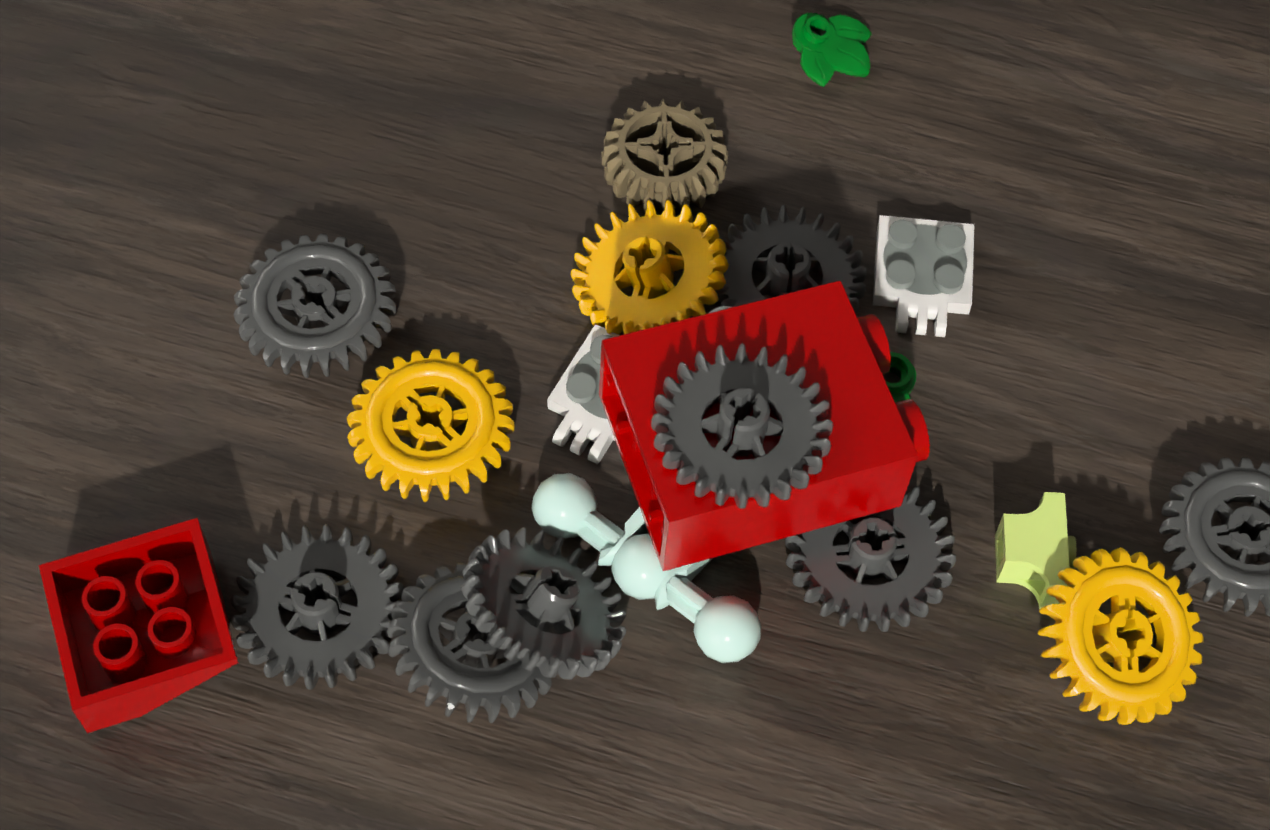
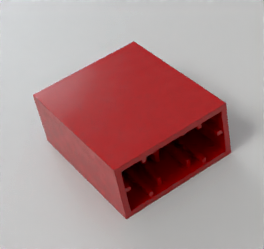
(817, 328)

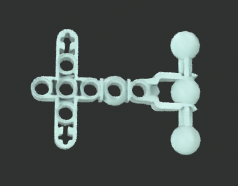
(723, 626)

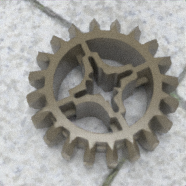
(636, 162)

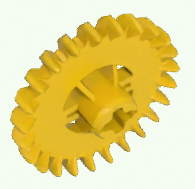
(644, 250)
(439, 453)
(1090, 639)

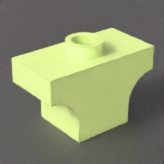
(1035, 547)

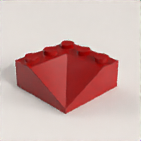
(138, 622)

